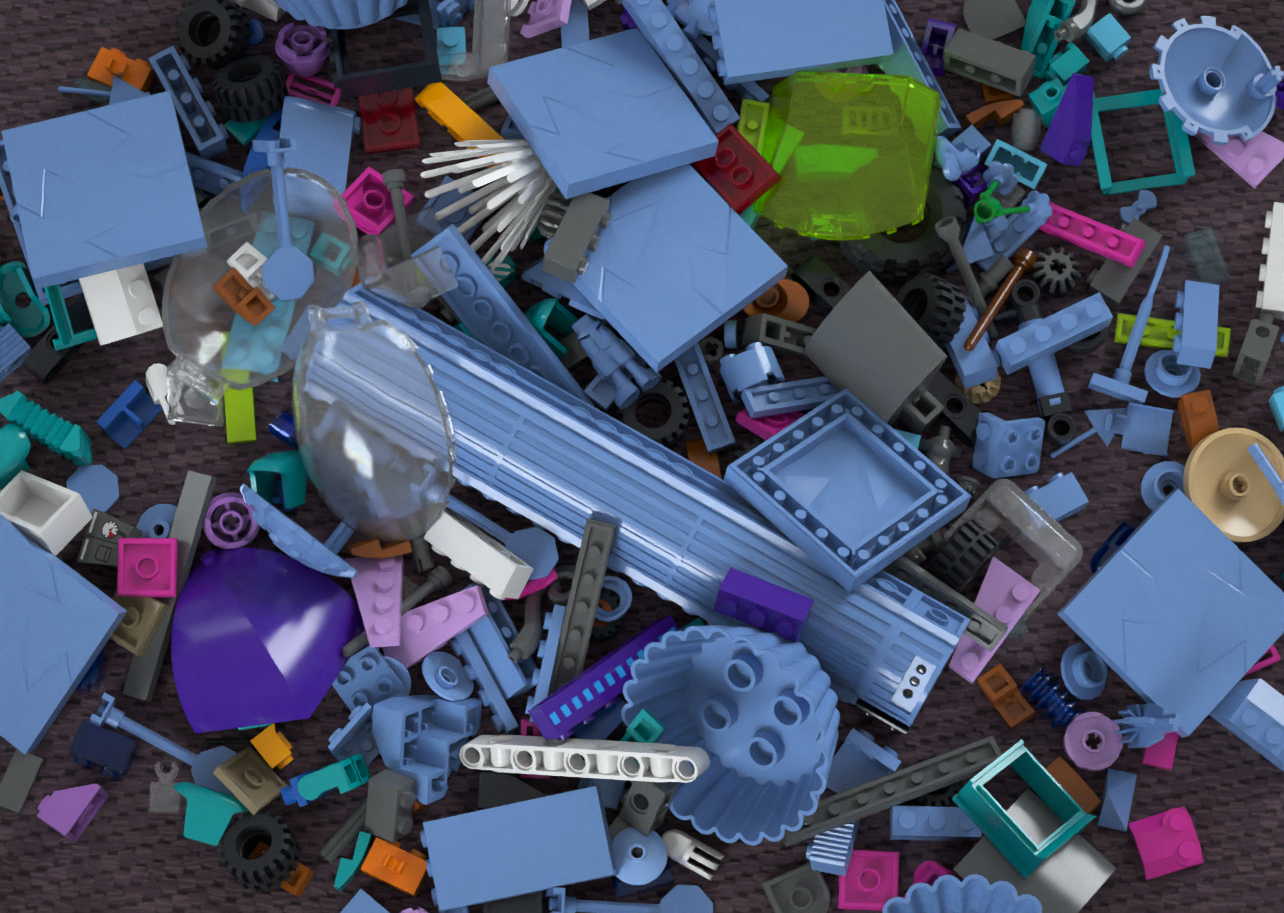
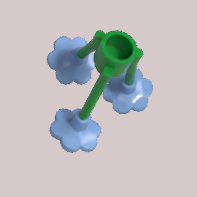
(989, 210)

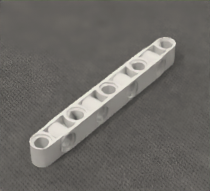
(603, 758)

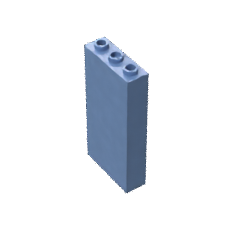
(796, 35)
(518, 848)

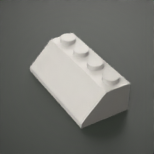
(121, 303)

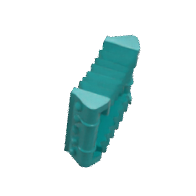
(48, 428)

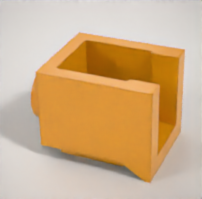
(273, 747)

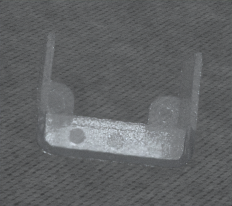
(489, 43)
(409, 281)
(1032, 529)

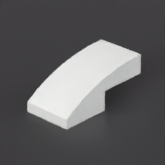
(248, 263)

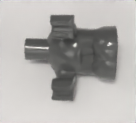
(941, 449)

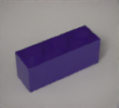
(763, 605)

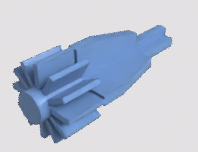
(1146, 724)

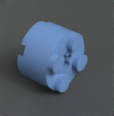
(750, 369)

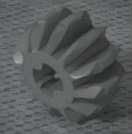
(552, 214)
(1051, 278)

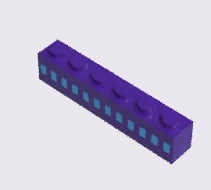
(596, 685)

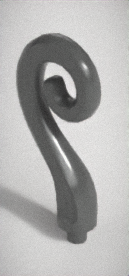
(1081, 22)
(531, 633)

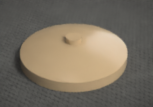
(1231, 487)

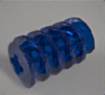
(1050, 699)

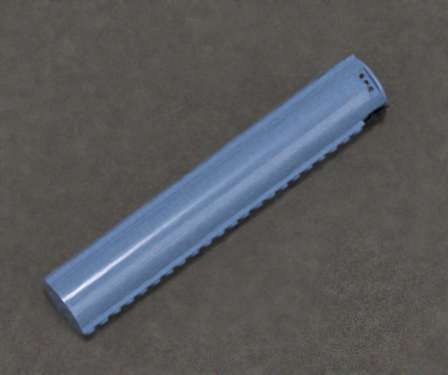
(673, 519)

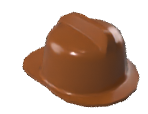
(783, 300)

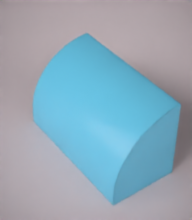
(1026, 168)

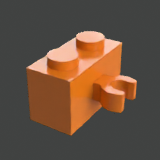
(114, 62)
(395, 866)

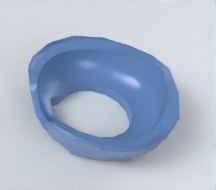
(623, 590)

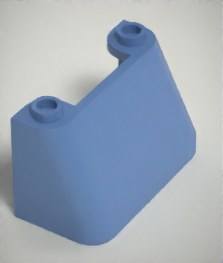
(321, 137)

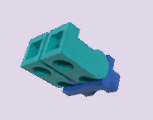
(319, 782)

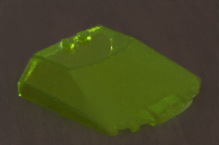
(849, 153)

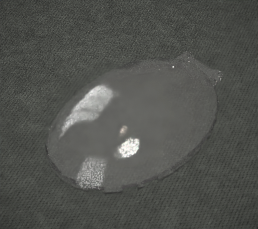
(207, 330)
(372, 425)

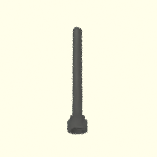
(395, 182)
(949, 230)
(437, 580)

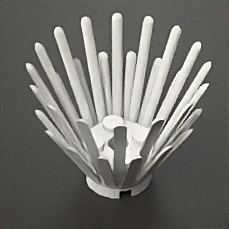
(519, 175)

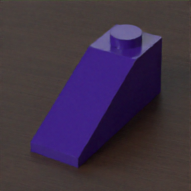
(1072, 123)

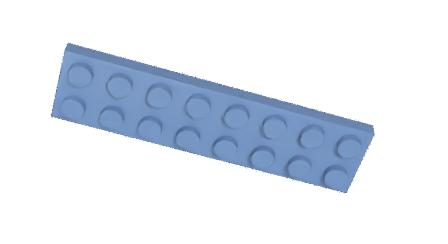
(493, 314)

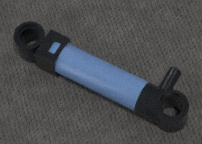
(1052, 402)

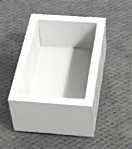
(44, 510)

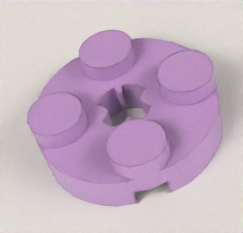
(1077, 734)

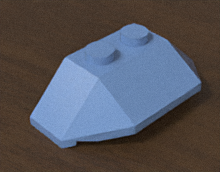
(1256, 716)

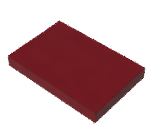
(389, 121)
(737, 170)

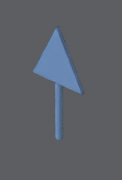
(120, 91)
(1097, 419)

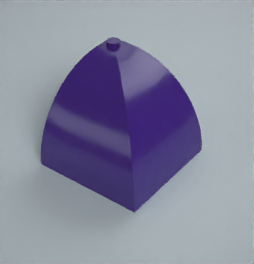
(257, 639)

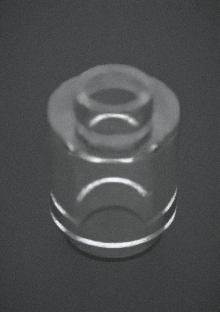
(1026, 129)

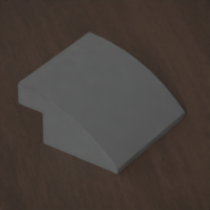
(875, 350)
(1061, 881)

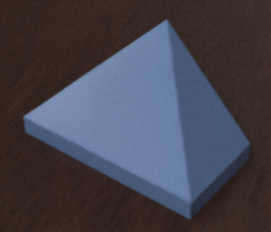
(974, 244)
(1117, 800)

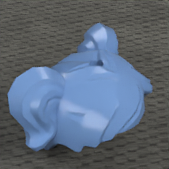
(954, 158)

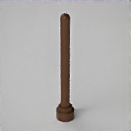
(1023, 262)

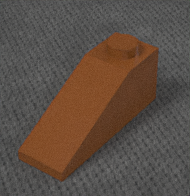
(1197, 416)

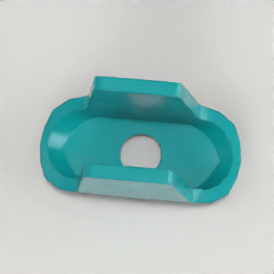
(555, 316)
(27, 321)
(13, 451)
(293, 475)
(207, 811)

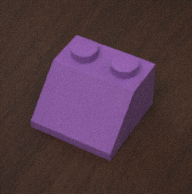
(72, 809)

